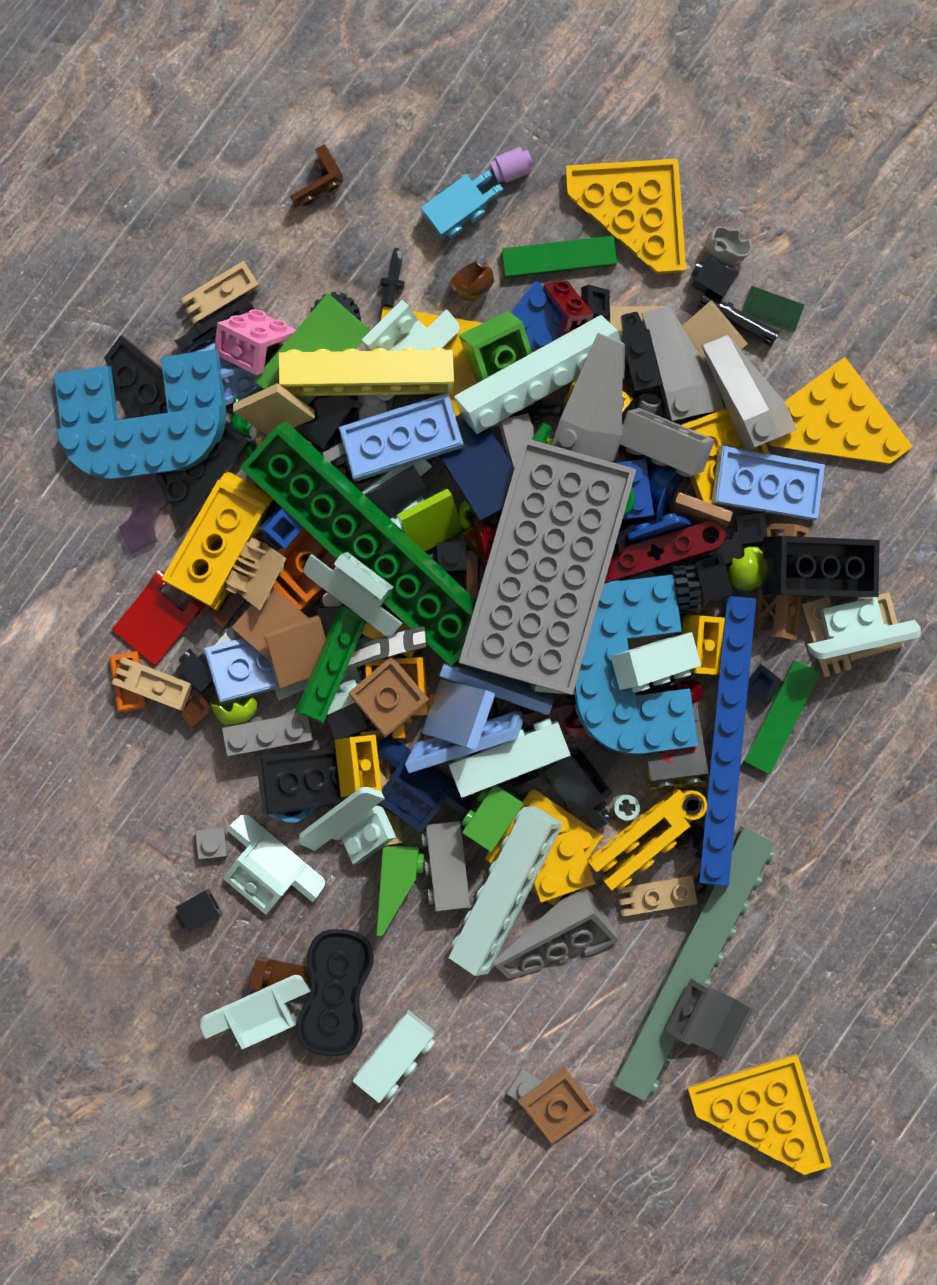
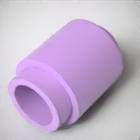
(511, 165)

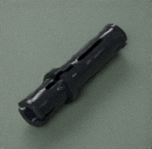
(742, 321)
(208, 329)

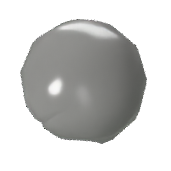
(727, 246)

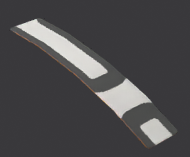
(387, 646)

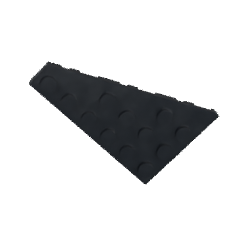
(144, 393)

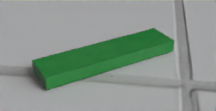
(559, 256)
(331, 665)
(781, 717)

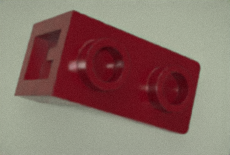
(570, 304)

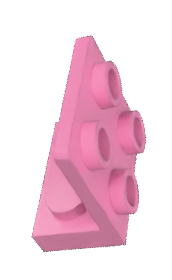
(246, 337)

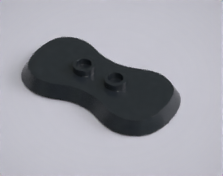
(331, 1015)

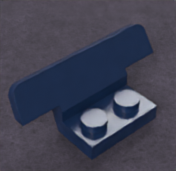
(417, 794)

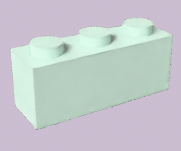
(656, 662)
(394, 1057)

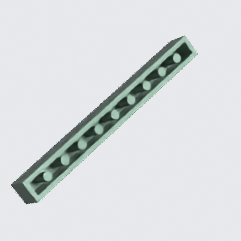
(693, 960)

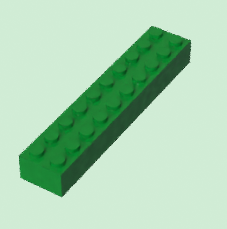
(349, 522)

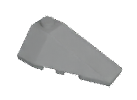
(687, 382)
(749, 398)
(594, 410)
(567, 929)

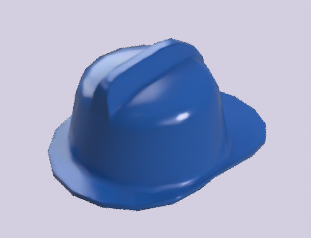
(663, 485)

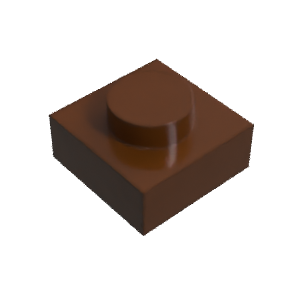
(195, 708)

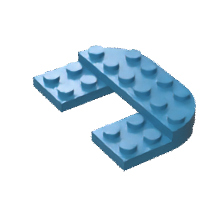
(144, 444)
(617, 716)

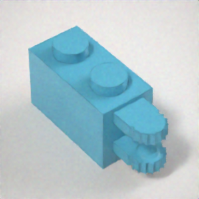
(459, 205)

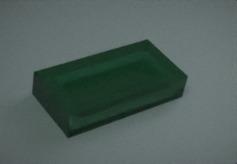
(772, 309)

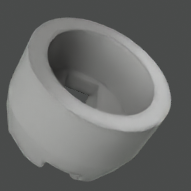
(649, 402)

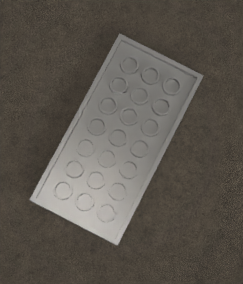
(547, 566)

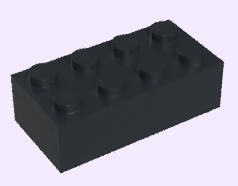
(820, 567)

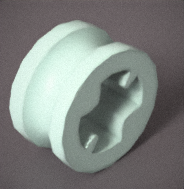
(632, 800)

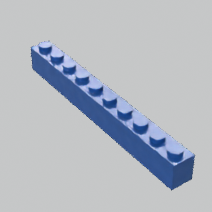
(728, 741)

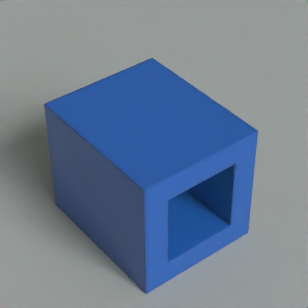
(280, 528)

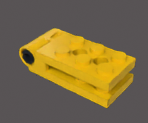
(228, 515)
(673, 811)

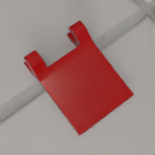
(155, 621)

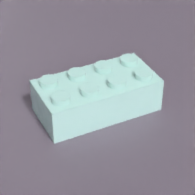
(509, 759)

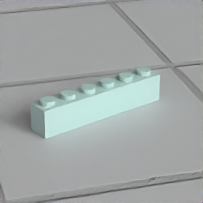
(530, 377)
(505, 890)

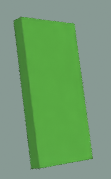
(326, 327)

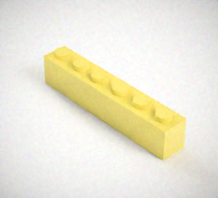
(366, 372)

